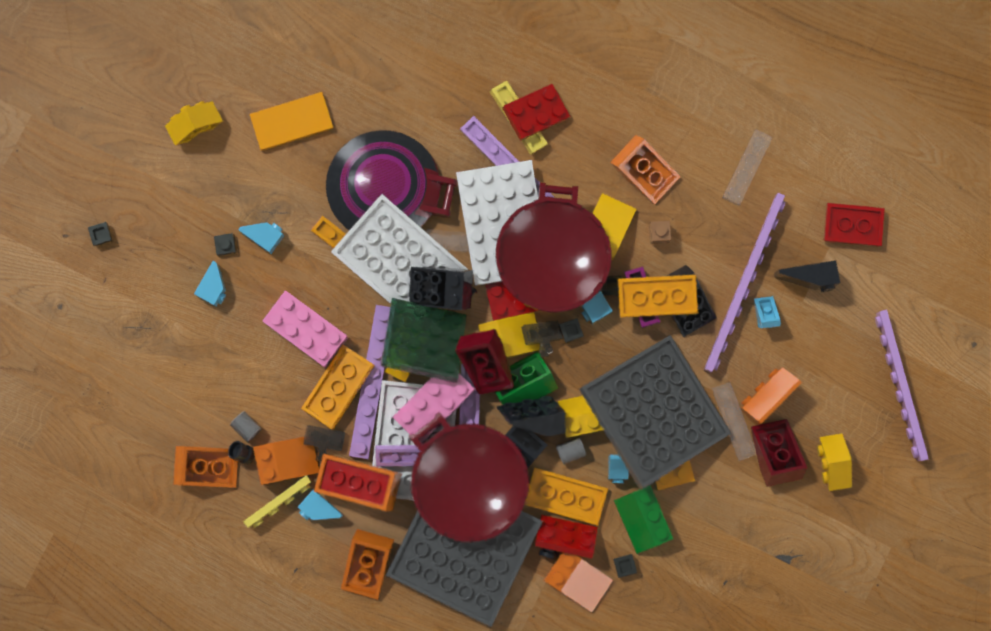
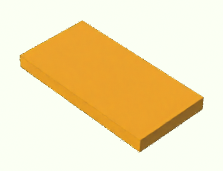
(291, 121)
(658, 296)
(337, 387)
(566, 496)

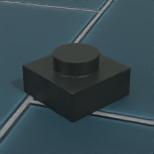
(100, 234)
(224, 244)
(611, 285)
(571, 330)
(625, 565)

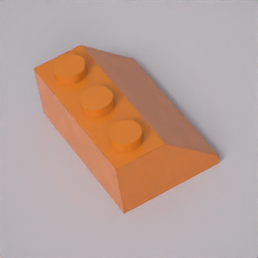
(769, 395)

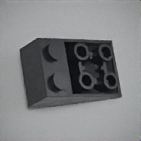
(441, 287)
(690, 322)
(536, 415)
(527, 443)

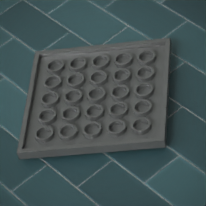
(654, 412)
(464, 574)

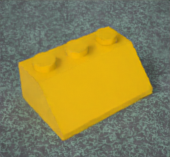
(579, 417)

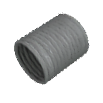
(245, 426)
(571, 450)

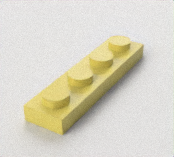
(503, 95)
(272, 507)

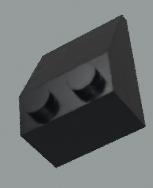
(812, 276)

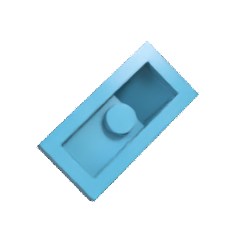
(766, 312)

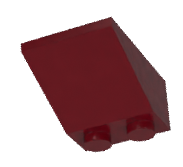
(485, 361)
(778, 453)

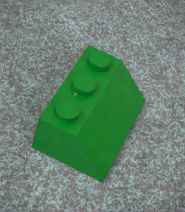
(530, 380)
(643, 519)

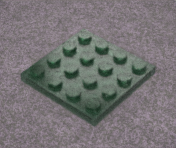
(423, 340)

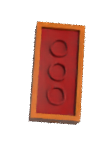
(358, 482)

